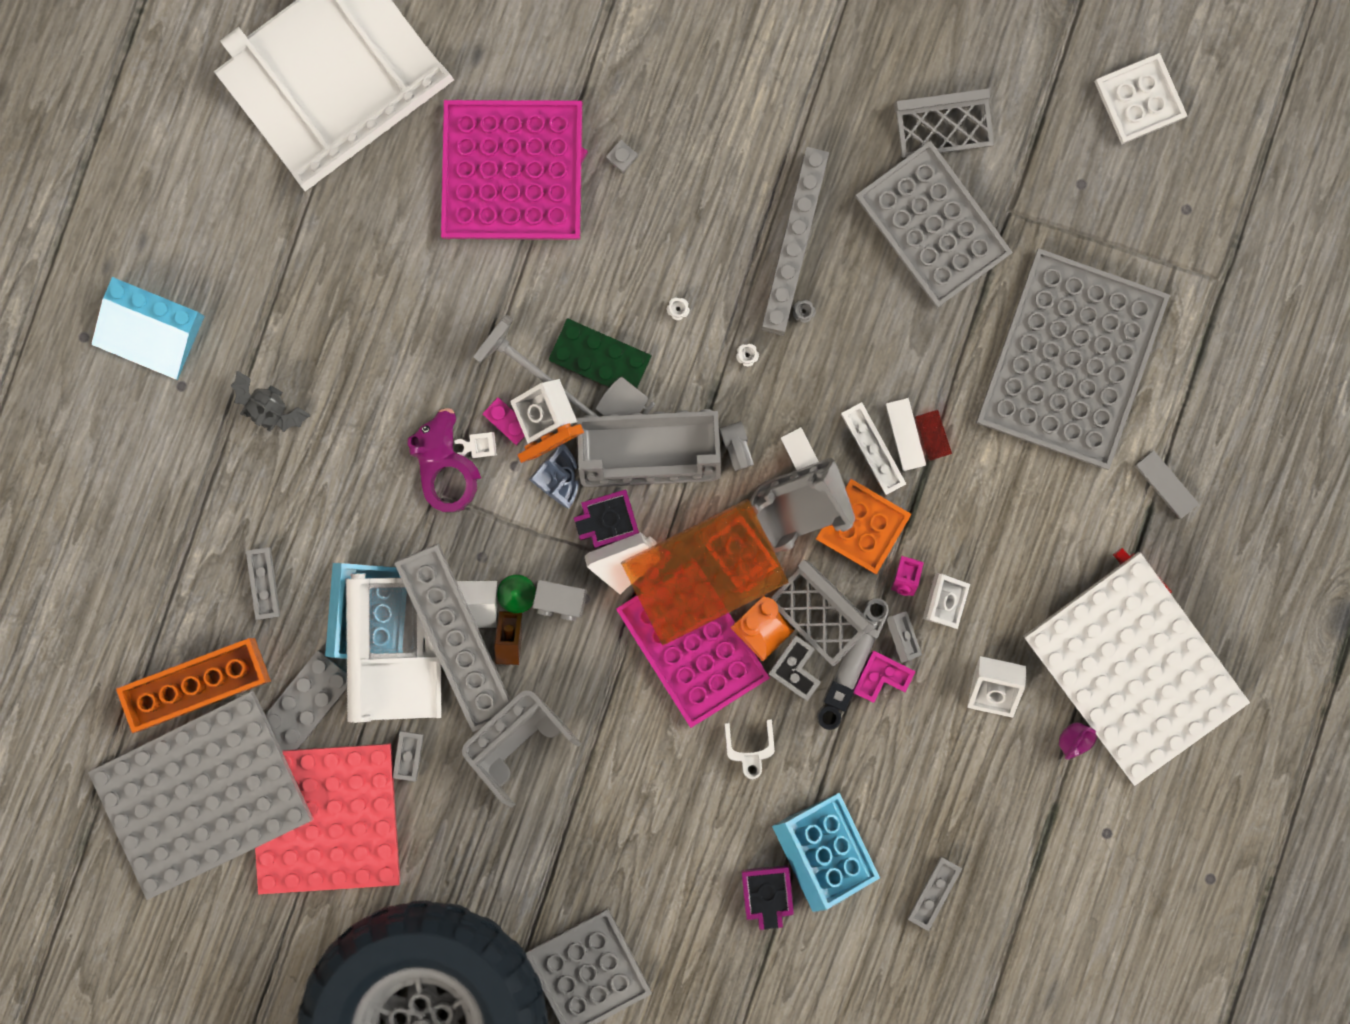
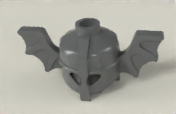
(265, 405)

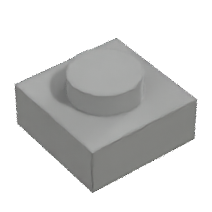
(622, 156)

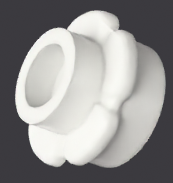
(677, 302)
(742, 350)

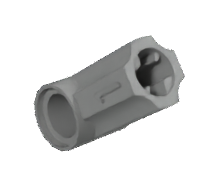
(735, 440)

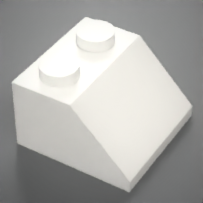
(997, 686)

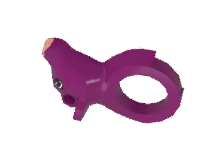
(434, 450)

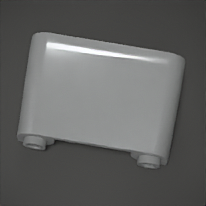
(802, 504)

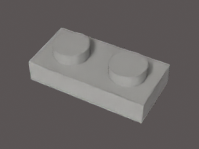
(903, 636)
(408, 756)

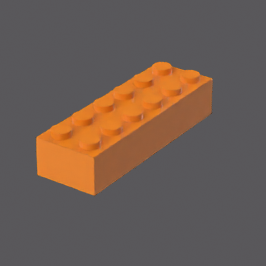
(193, 685)

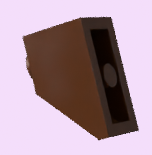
(508, 638)

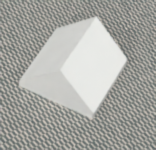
(481, 601)
(946, 601)

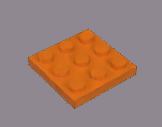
(873, 532)

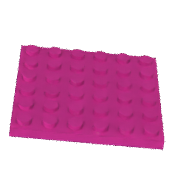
(512, 169)

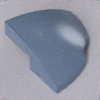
(557, 476)

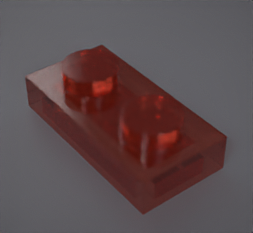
(933, 435)

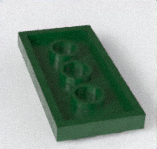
(598, 355)

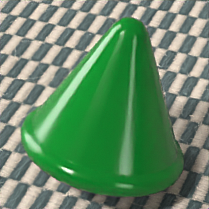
(516, 593)

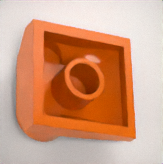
(763, 627)

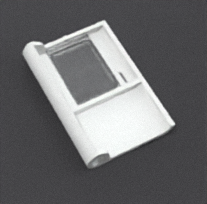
(388, 654)

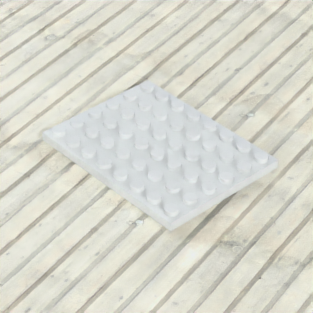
(1136, 668)

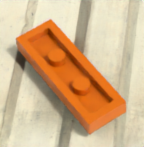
(550, 442)

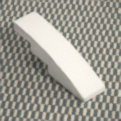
(799, 449)

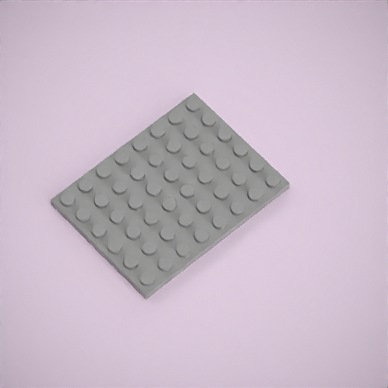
(1073, 359)
(200, 795)

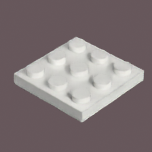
(1140, 98)

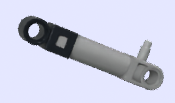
(842, 687)

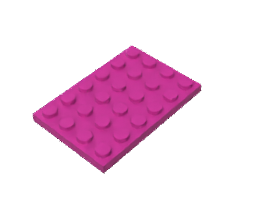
(700, 668)

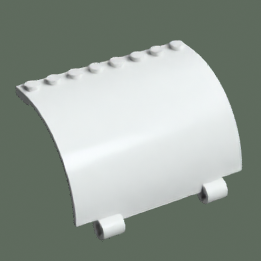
(329, 79)

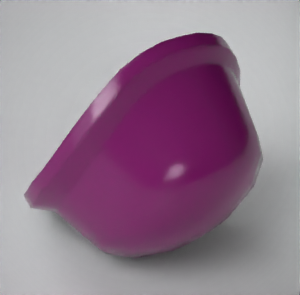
(1076, 740)

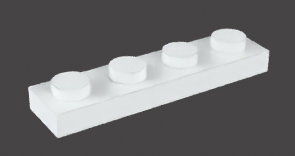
(873, 448)

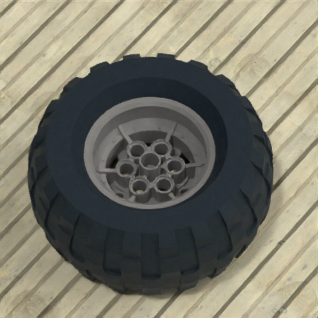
(423, 948)

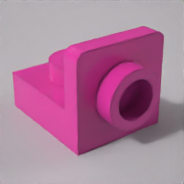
(907, 576)

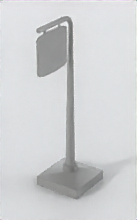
(619, 399)

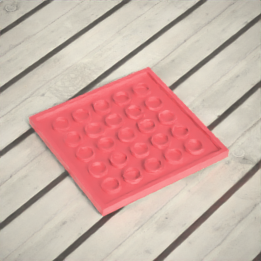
(352, 827)

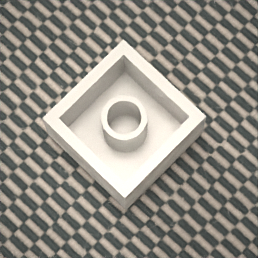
(543, 410)

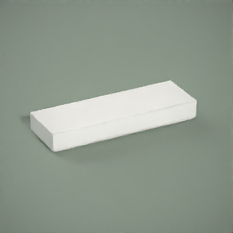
(905, 434)

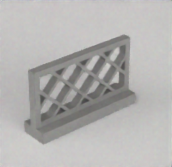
(945, 102)
(838, 602)

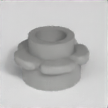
(804, 317)

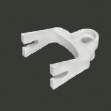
(751, 759)

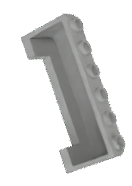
(649, 448)

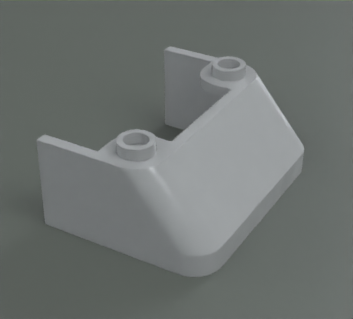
(505, 733)

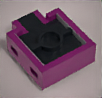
(607, 519)
(767, 895)

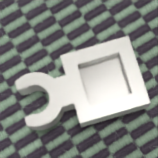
(480, 445)

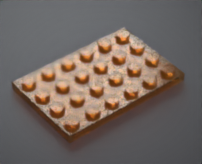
(705, 572)

